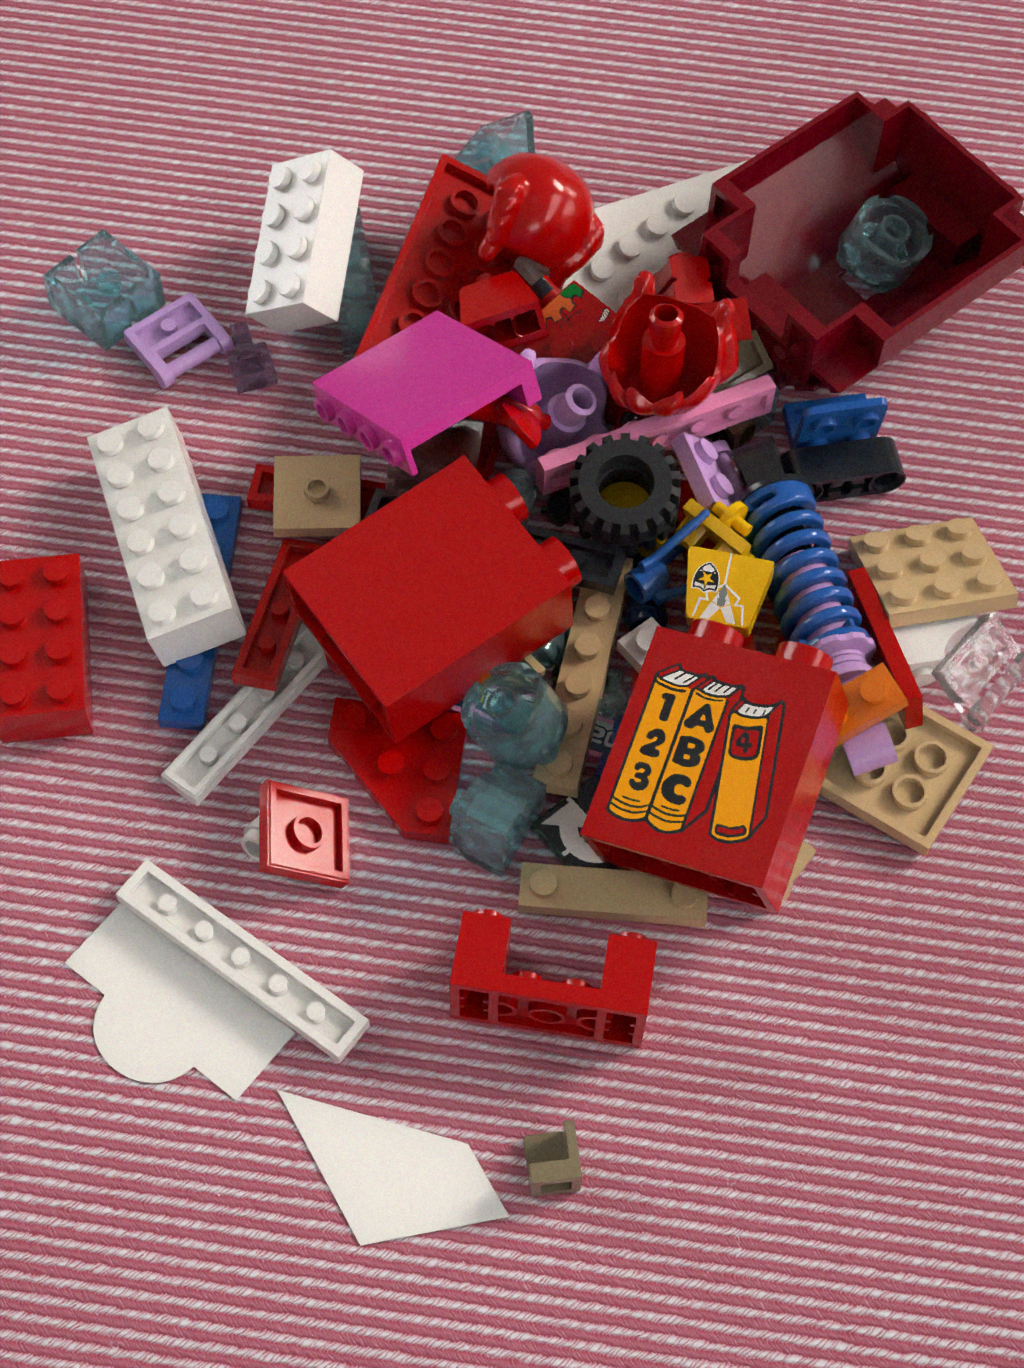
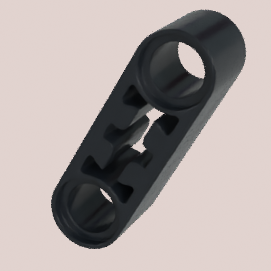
(848, 467)

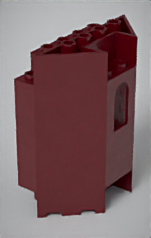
(780, 224)

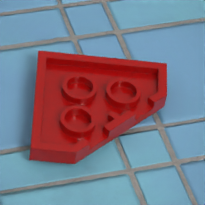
(409, 778)

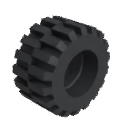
(625, 462)

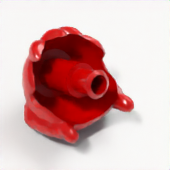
(541, 214)
(667, 351)

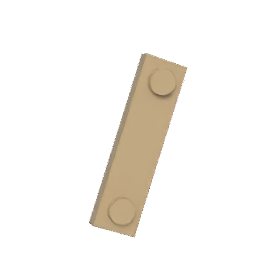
(608, 895)

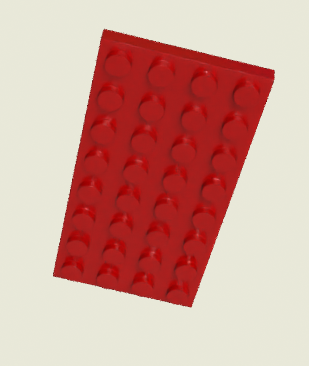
(437, 262)

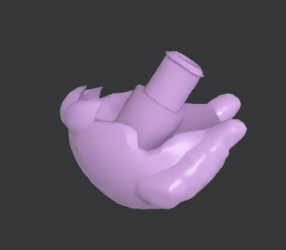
(573, 398)

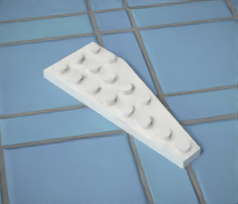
(636, 237)

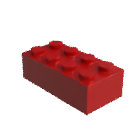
(44, 649)

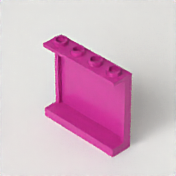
(420, 386)

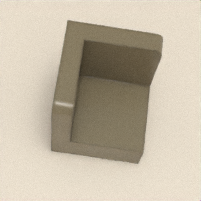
(553, 1161)

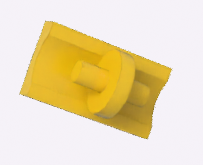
(719, 530)

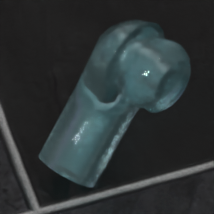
(616, 695)

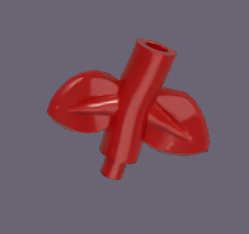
(522, 420)

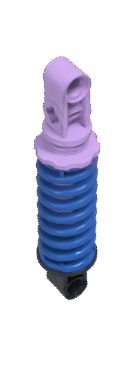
(806, 581)

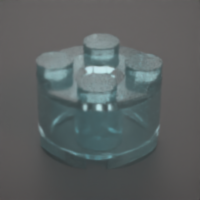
(884, 242)
(515, 716)

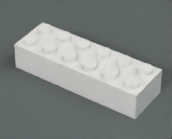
(166, 537)

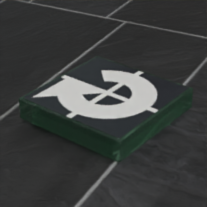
(561, 829)

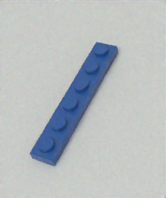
(191, 679)

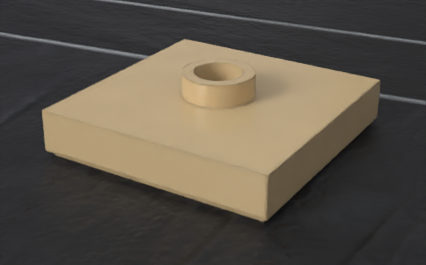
(316, 495)

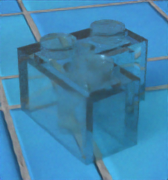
(495, 816)

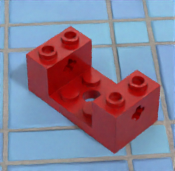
(572, 1008)

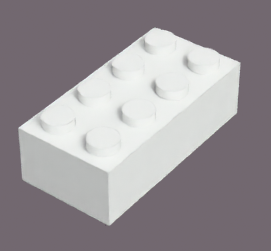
(304, 242)

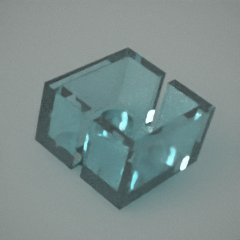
(115, 290)

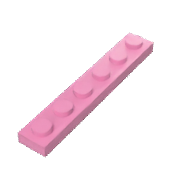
(716, 413)

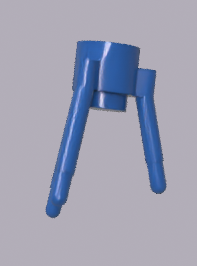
(651, 576)

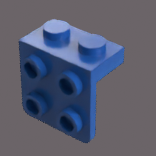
(833, 419)

